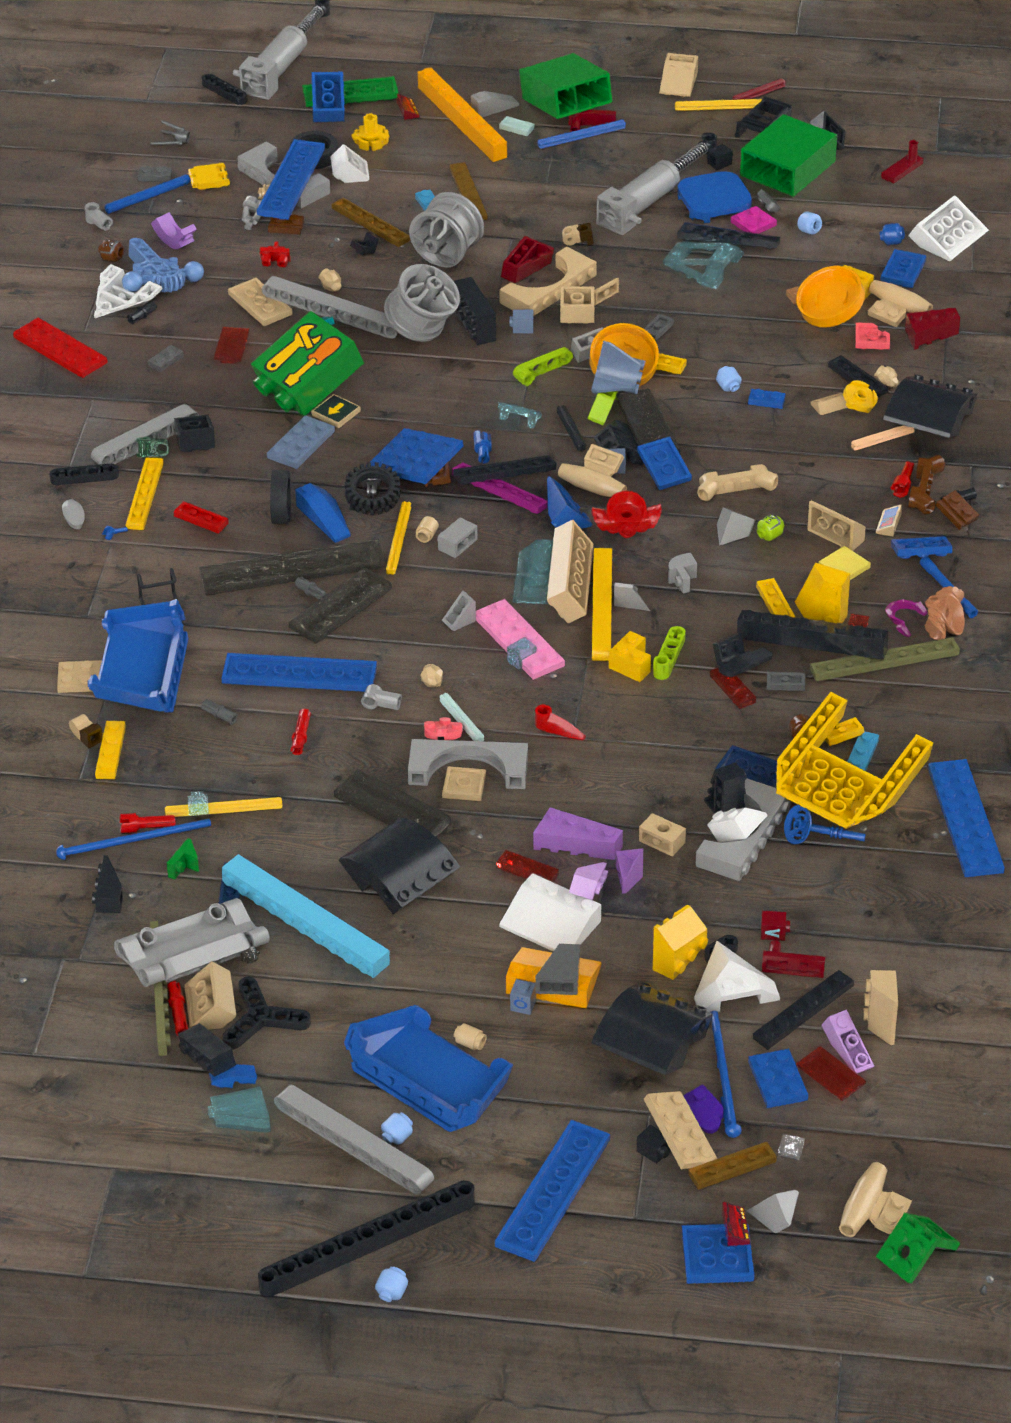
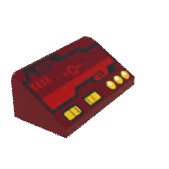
(407, 107)
(735, 1224)

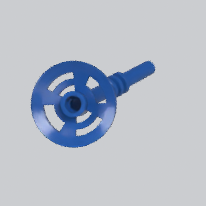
(806, 826)

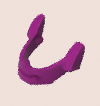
(903, 604)

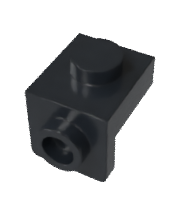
(367, 245)

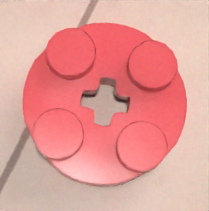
(443, 728)

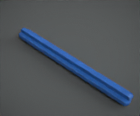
(581, 134)
(147, 193)

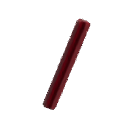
(761, 90)

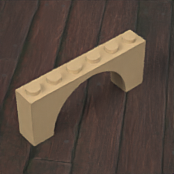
(577, 271)

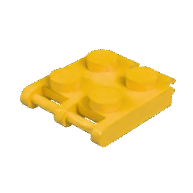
(208, 176)

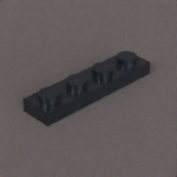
(852, 372)

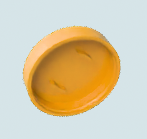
(830, 296)
(631, 340)

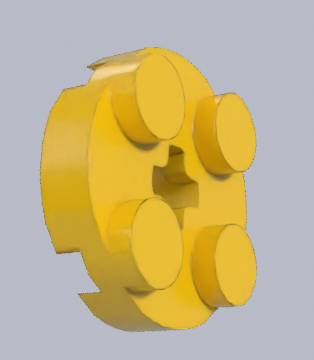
(866, 400)

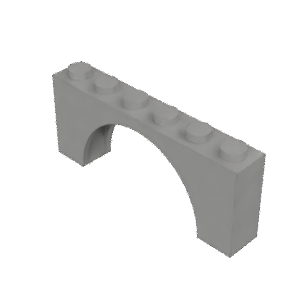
(259, 159)
(430, 755)
(735, 858)

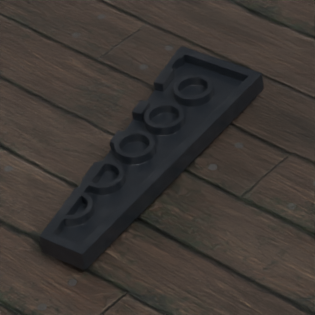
(715, 234)

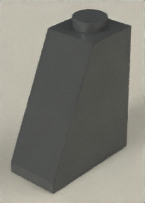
(560, 971)

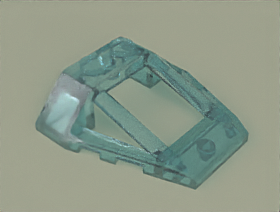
(715, 265)

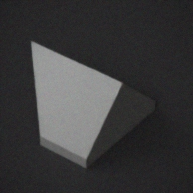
(733, 526)
(627, 596)
(461, 612)
(776, 1210)

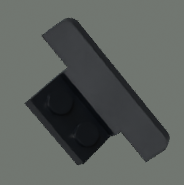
(619, 437)
(734, 659)

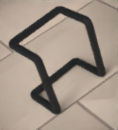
(141, 586)

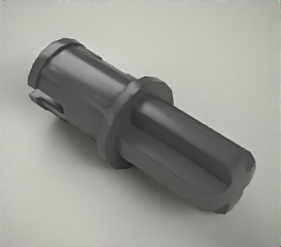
(310, 588)
(219, 711)

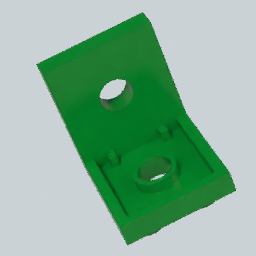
(921, 1237)

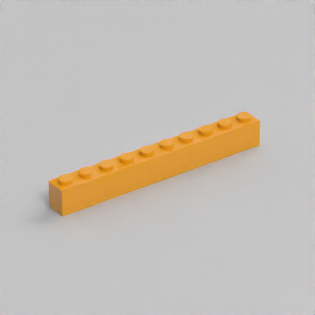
(462, 115)

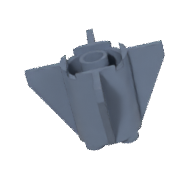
(617, 371)

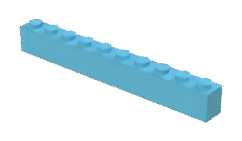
(306, 916)

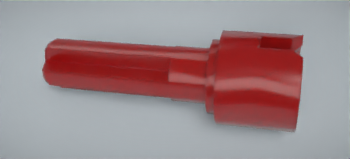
(902, 482)
(132, 823)

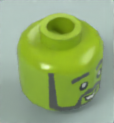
(770, 527)

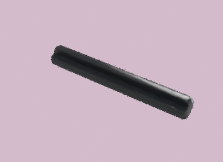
(571, 428)

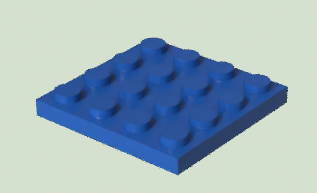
(417, 454)

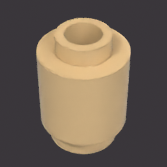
(426, 529)
(470, 1037)

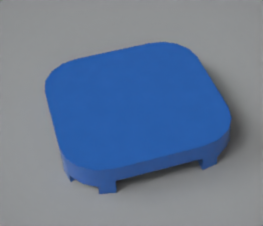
(714, 195)

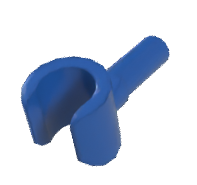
(110, 531)

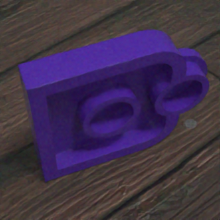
(705, 1108)

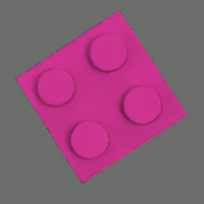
(753, 220)

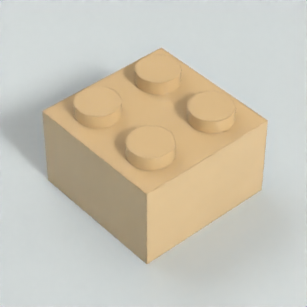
(577, 305)

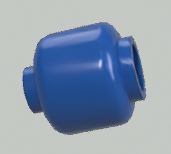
(892, 234)

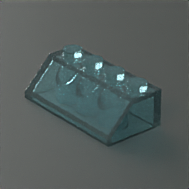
(533, 573)

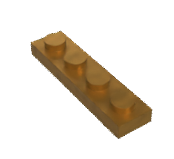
(732, 1165)

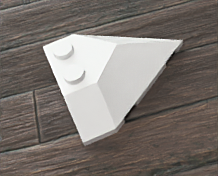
(113, 296)
(732, 978)

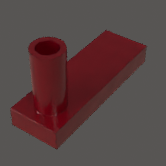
(591, 118)
(904, 165)
(791, 964)

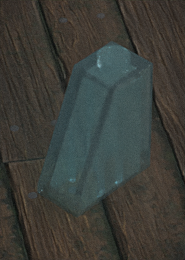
(240, 1110)

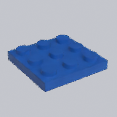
(711, 1259)

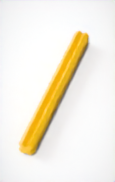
(716, 105)
(398, 538)
(229, 806)

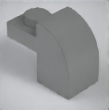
(681, 570)

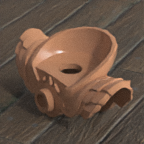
(945, 613)

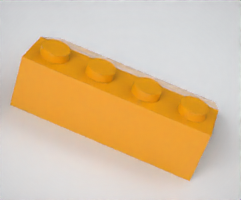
(530, 961)

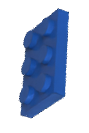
(903, 268)
(664, 463)
(921, 546)
(778, 1078)

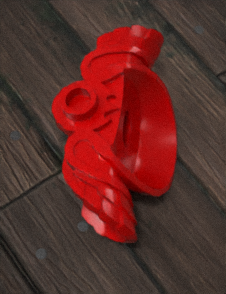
(626, 514)

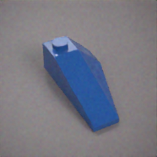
(562, 507)
(322, 510)

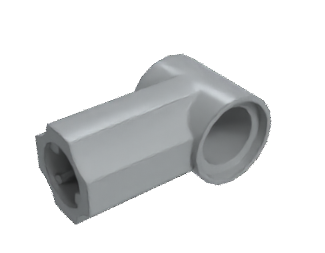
(97, 217)
(375, 696)

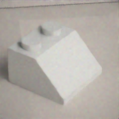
(349, 166)
(735, 824)

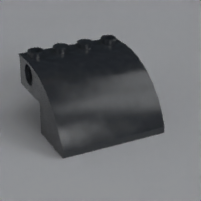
(930, 405)
(399, 863)
(652, 1027)

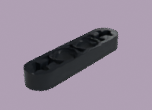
(224, 89)
(103, 472)

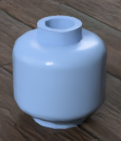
(809, 223)
(728, 379)
(396, 1128)
(391, 1284)

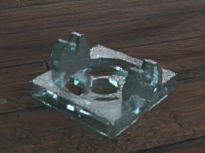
(506, 408)

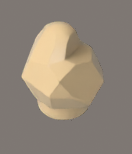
(330, 280)
(887, 376)
(431, 675)

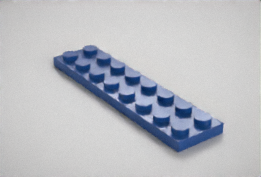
(291, 179)
(298, 672)
(965, 818)
(552, 1190)

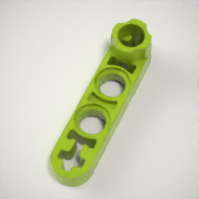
(525, 374)
(662, 664)

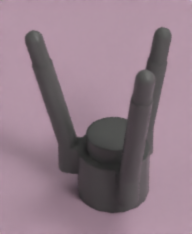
(181, 135)

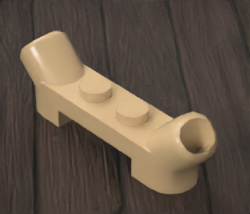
(757, 477)

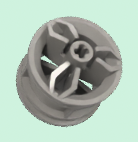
(446, 229)
(421, 302)

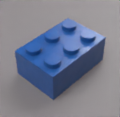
(328, 97)

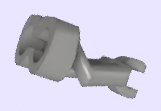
(250, 205)

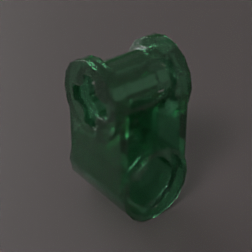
(151, 447)

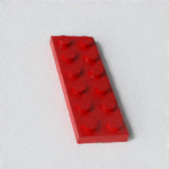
(60, 347)

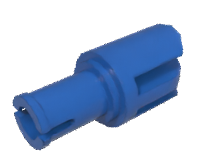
(482, 445)

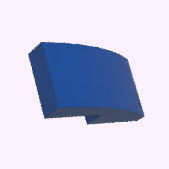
(240, 1073)

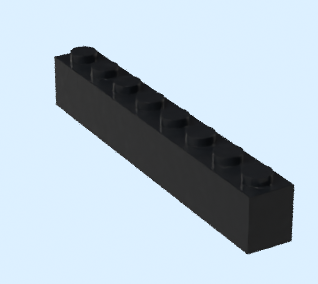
(813, 634)

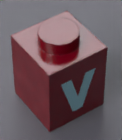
(774, 925)

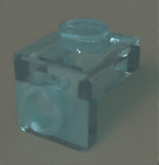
(520, 650)
(198, 804)

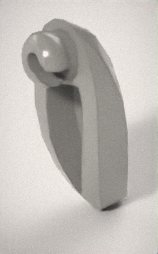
(73, 513)

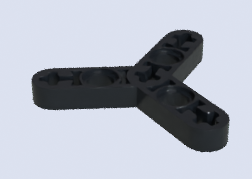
(266, 1016)

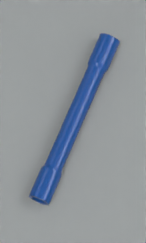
(932, 569)

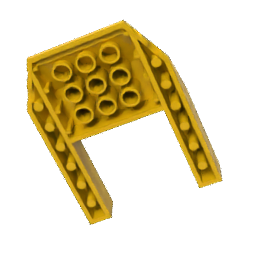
(835, 786)

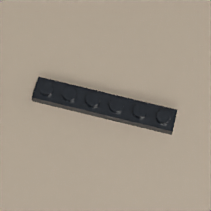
(504, 469)
(803, 1009)

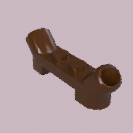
(926, 470)

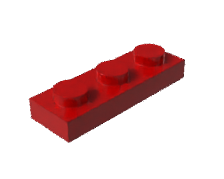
(201, 517)

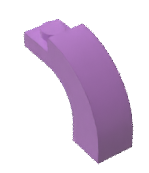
(171, 233)

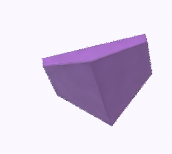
(629, 868)

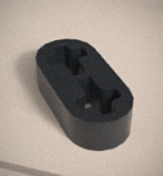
(730, 940)

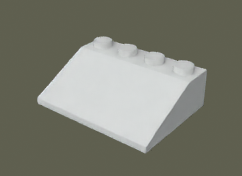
(948, 230)
(550, 914)

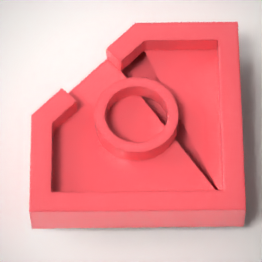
(869, 337)

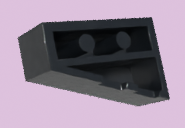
(727, 789)

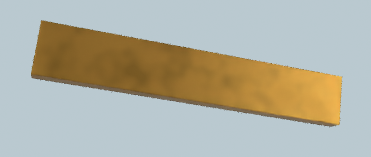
(466, 186)
(371, 222)

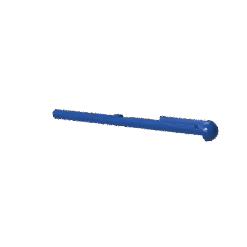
(63, 852)
(732, 1129)

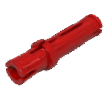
(299, 736)
(176, 1002)

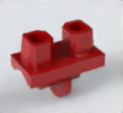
(275, 253)

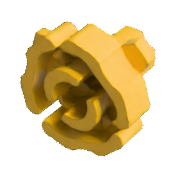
(371, 134)

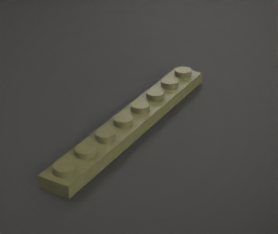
(893, 658)
(161, 1011)

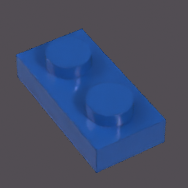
(766, 398)

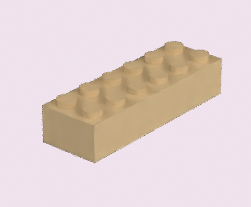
(570, 571)

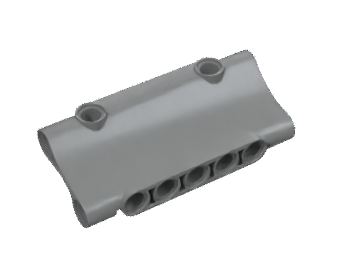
(191, 943)

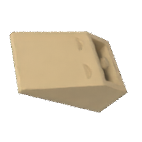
(679, 74)

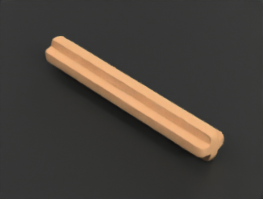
(881, 437)

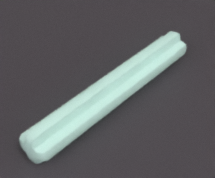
(461, 717)

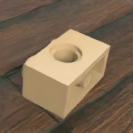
(662, 834)

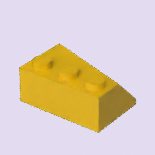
(825, 594)
(678, 942)

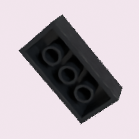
(475, 312)

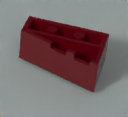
(526, 259)
(931, 325)

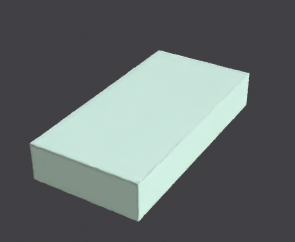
(516, 126)

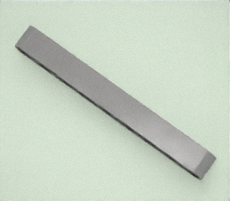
(329, 306)
(354, 1139)

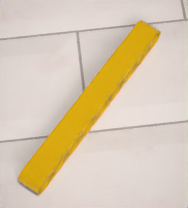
(602, 604)

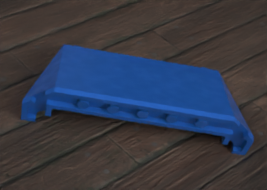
(142, 656)
(423, 1068)

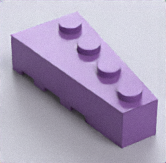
(578, 835)

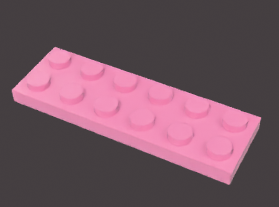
(508, 627)

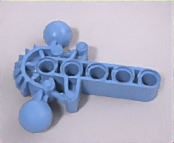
(161, 271)

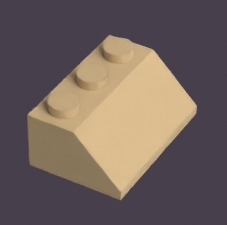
(835, 526)
(210, 997)
(881, 1004)

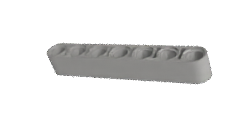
(126, 444)

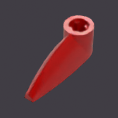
(551, 723)

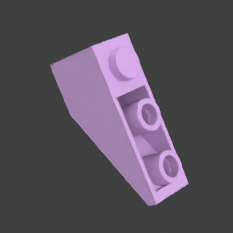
(589, 880)
(847, 1041)

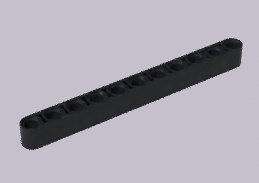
(366, 1238)

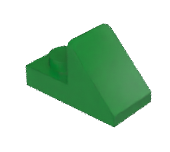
(183, 858)

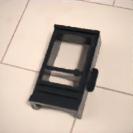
(766, 105)

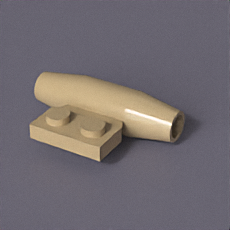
(895, 303)
(596, 473)
(870, 1203)

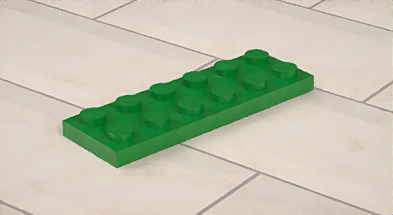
(361, 90)

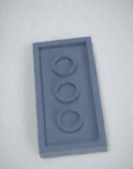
(300, 442)

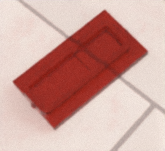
(231, 344)
(831, 1073)

